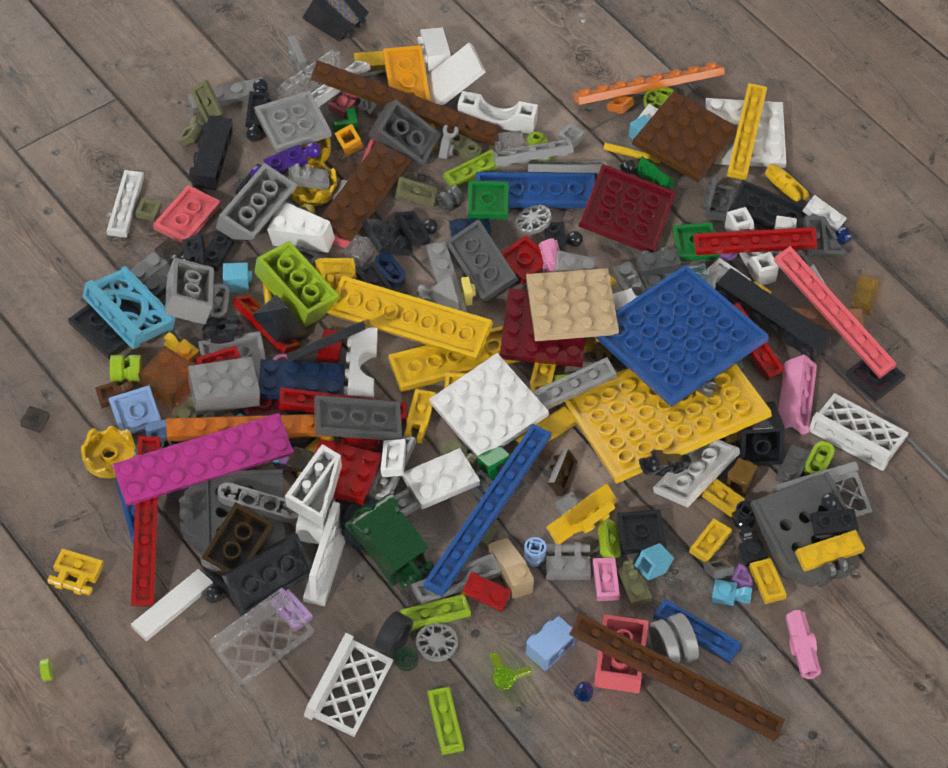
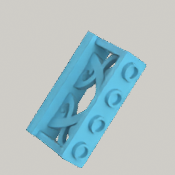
(135, 291)

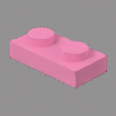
(606, 579)

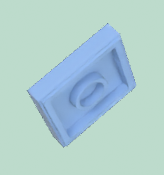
(135, 410)

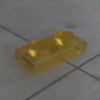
(864, 294)

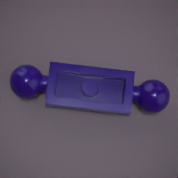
(290, 157)

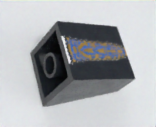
(336, 17)
(763, 441)

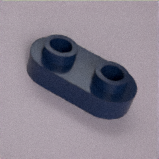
(392, 271)

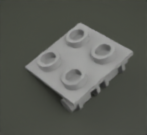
(441, 293)

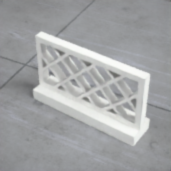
(853, 440)
(326, 560)
(329, 680)

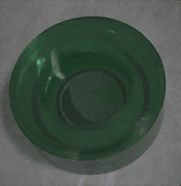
(406, 659)

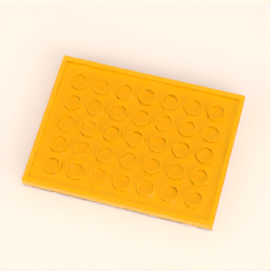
(630, 420)

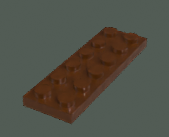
(366, 190)

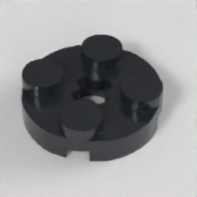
(222, 329)

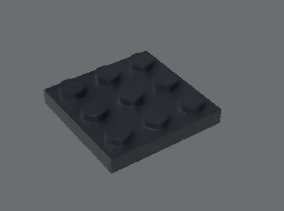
(98, 331)

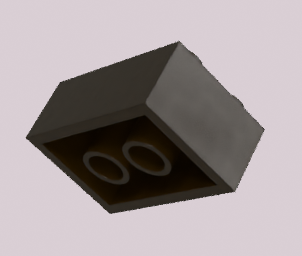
(237, 540)

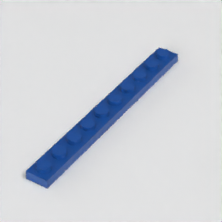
(487, 511)

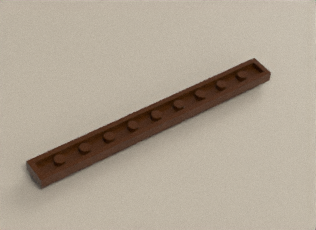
(425, 109)
(677, 677)

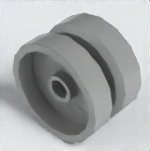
(674, 639)

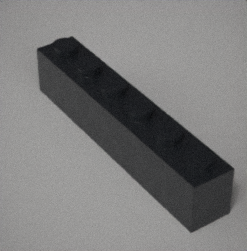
(774, 315)

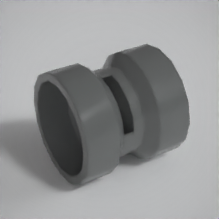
(451, 197)

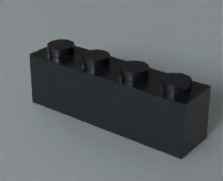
(211, 153)

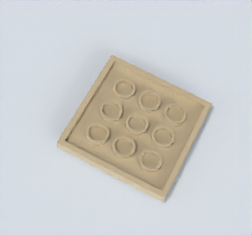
(571, 304)

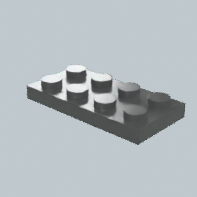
(482, 261)
(357, 418)

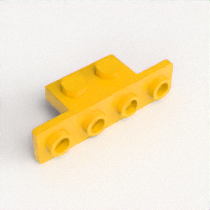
(583, 515)

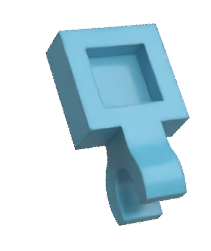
(727, 592)

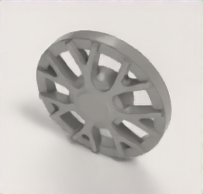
(533, 219)
(436, 642)

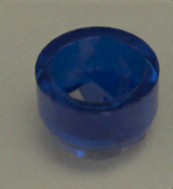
(843, 236)
(583, 691)

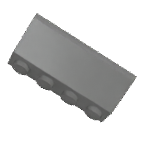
(255, 204)

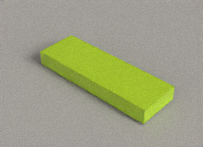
(467, 171)
(438, 611)
(445, 720)

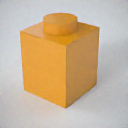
(349, 140)

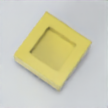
(467, 290)

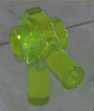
(504, 677)

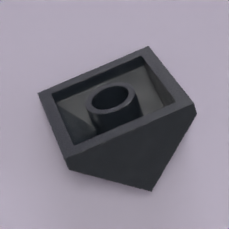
(279, 321)

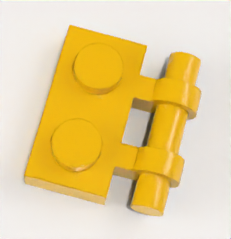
(77, 566)

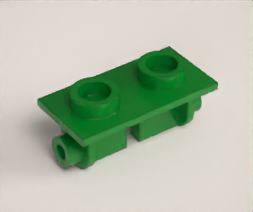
(653, 174)

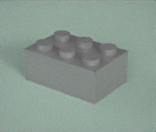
(189, 291)
(223, 385)

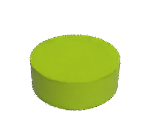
(46, 669)

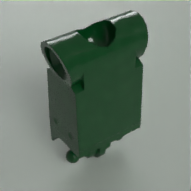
(391, 542)

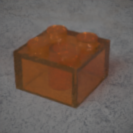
(167, 376)

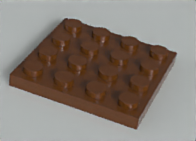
(685, 136)

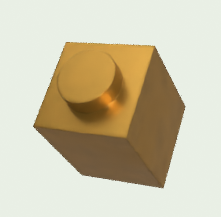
(742, 476)

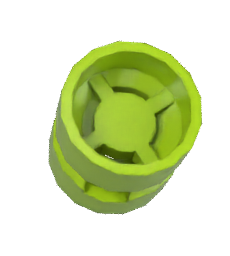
(125, 368)

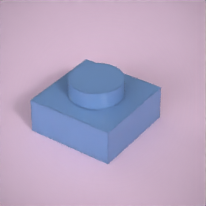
(156, 429)

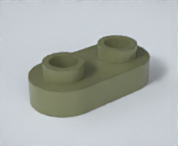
(463, 147)

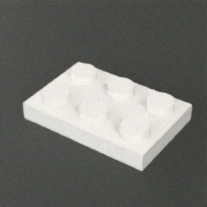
(440, 478)

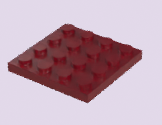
(627, 209)
(519, 340)

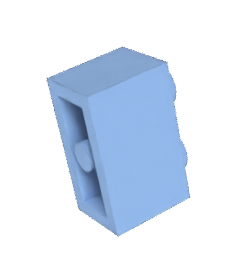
(550, 643)

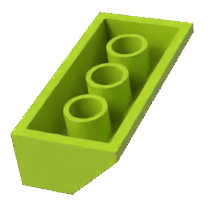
(296, 283)

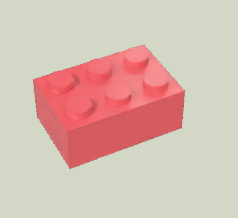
(613, 673)

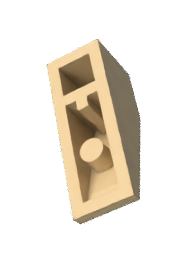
(514, 568)

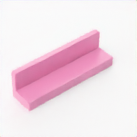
(797, 393)

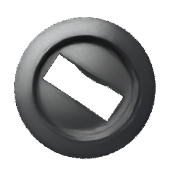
(628, 167)

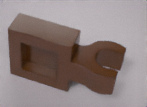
(111, 389)

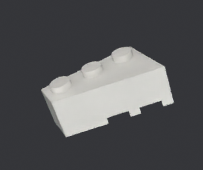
(434, 48)
(300, 229)
(315, 486)

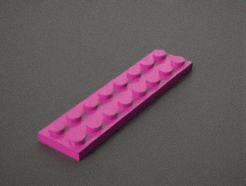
(202, 459)

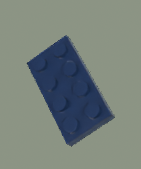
(300, 376)

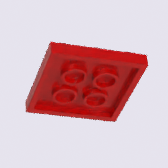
(357, 471)

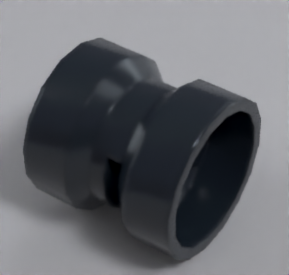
(744, 514)

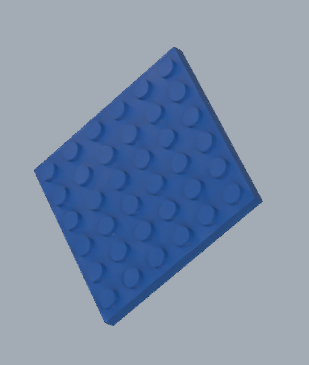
(681, 335)

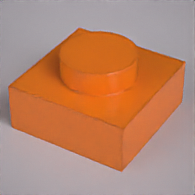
(620, 104)

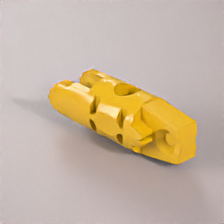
(786, 183)

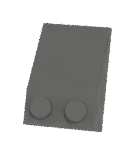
(404, 132)

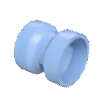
(535, 552)

